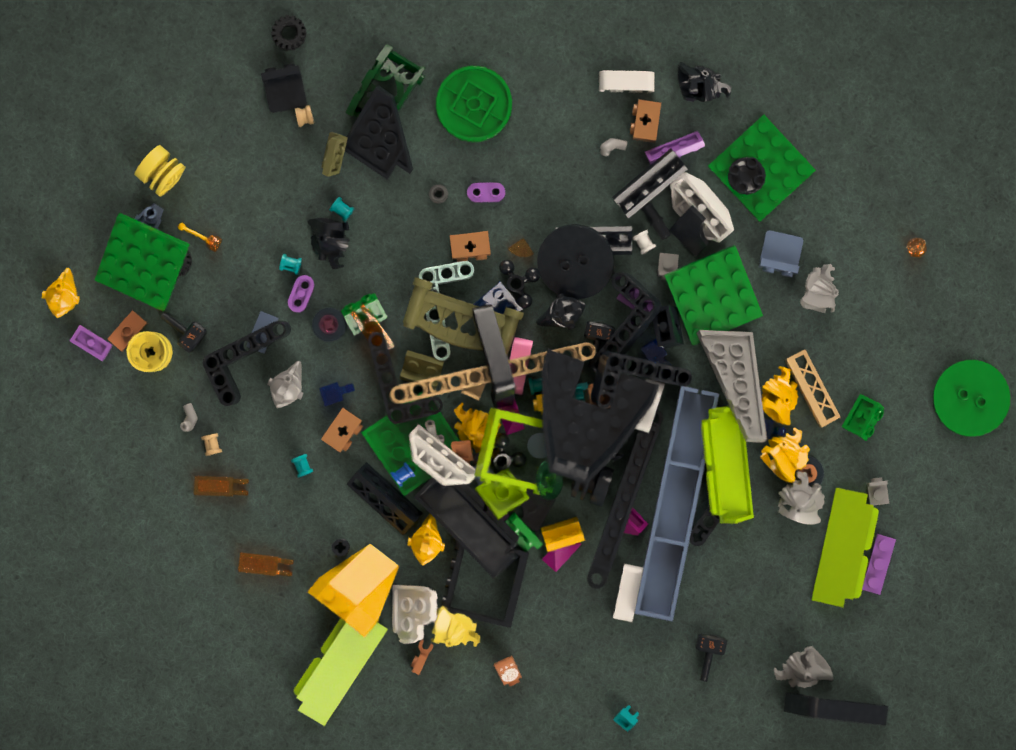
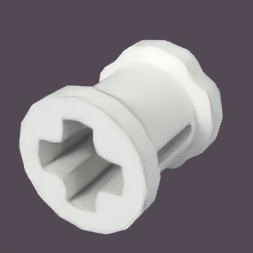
(644, 242)

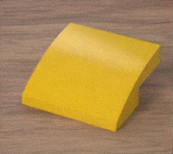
(562, 534)

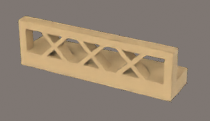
(806, 391)

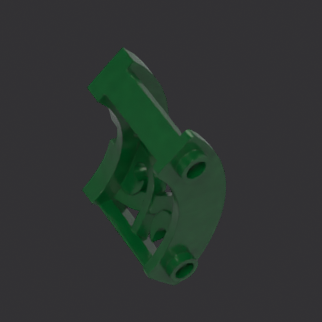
(383, 63)

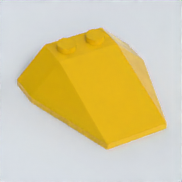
(357, 588)

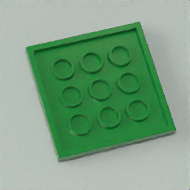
(781, 160)
(142, 262)
(713, 294)
(393, 446)

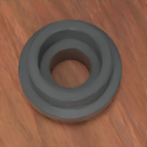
(443, 198)

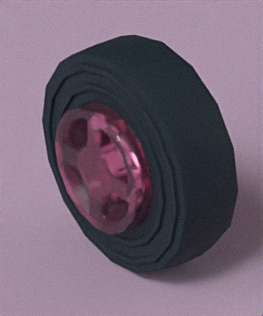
(323, 325)

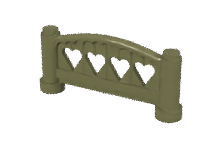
(424, 300)

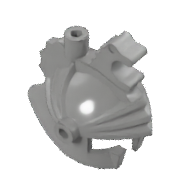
(820, 291)
(287, 386)
(803, 499)
(805, 669)

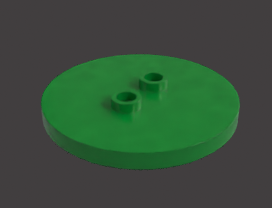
(474, 103)
(971, 398)

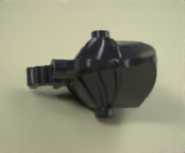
(700, 83)
(329, 240)
(562, 313)

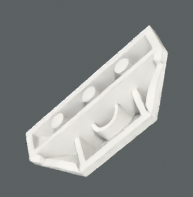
(692, 191)
(439, 459)

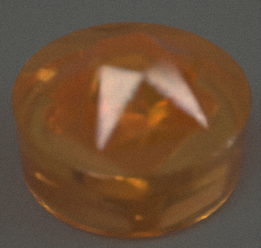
(916, 247)

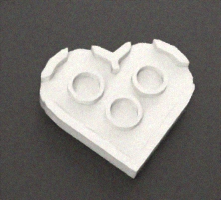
(411, 611)

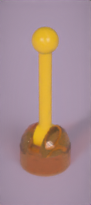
(211, 241)

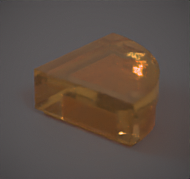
(521, 249)

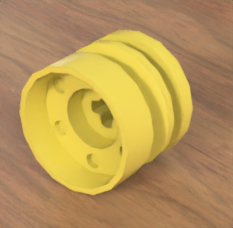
(163, 173)
(140, 357)

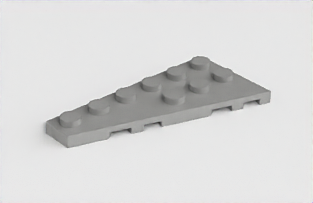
(736, 369)

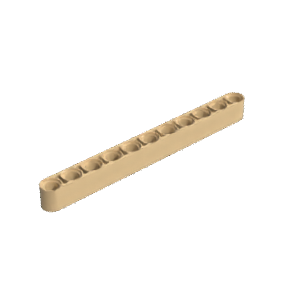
(482, 372)

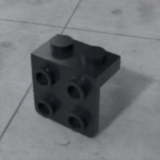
(284, 88)

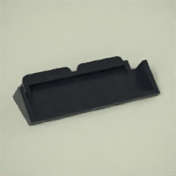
(474, 528)

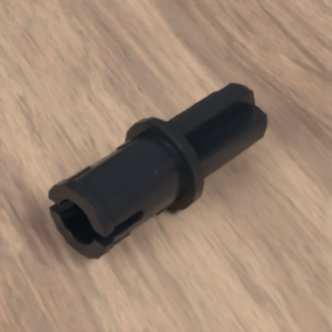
(656, 221)

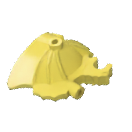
(454, 629)

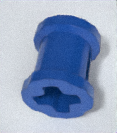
(402, 474)

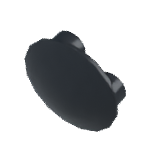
(746, 175)

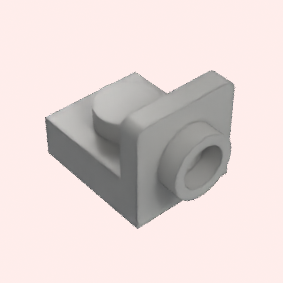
(667, 264)
(877, 492)

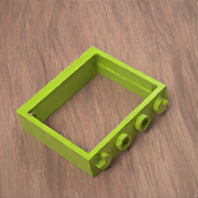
(487, 447)

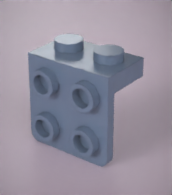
(781, 253)

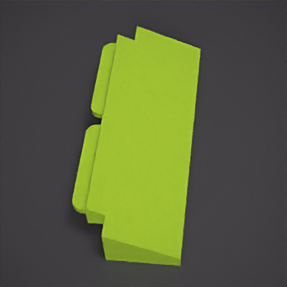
(726, 467)
(842, 559)
(331, 677)

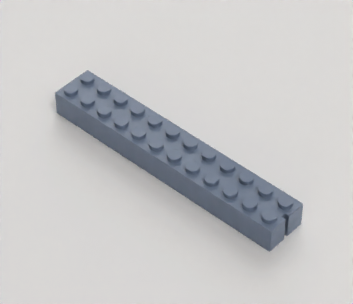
(675, 506)

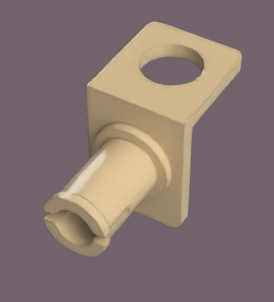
(476, 391)

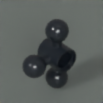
(532, 275)
(502, 441)

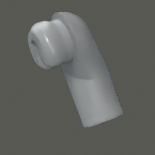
(611, 144)
(190, 419)
(430, 427)

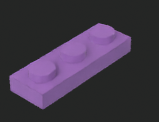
(680, 146)
(878, 564)

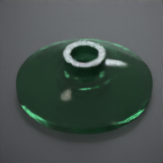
(547, 483)

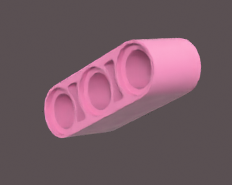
(520, 348)

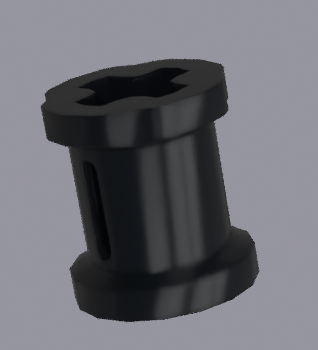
(344, 543)

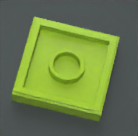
(499, 498)

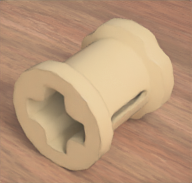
(211, 444)

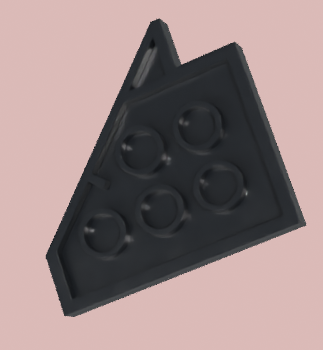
(379, 136)

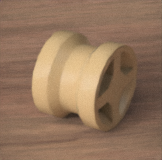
(304, 116)

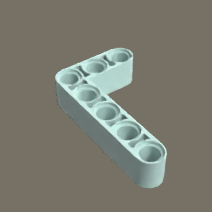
(437, 280)

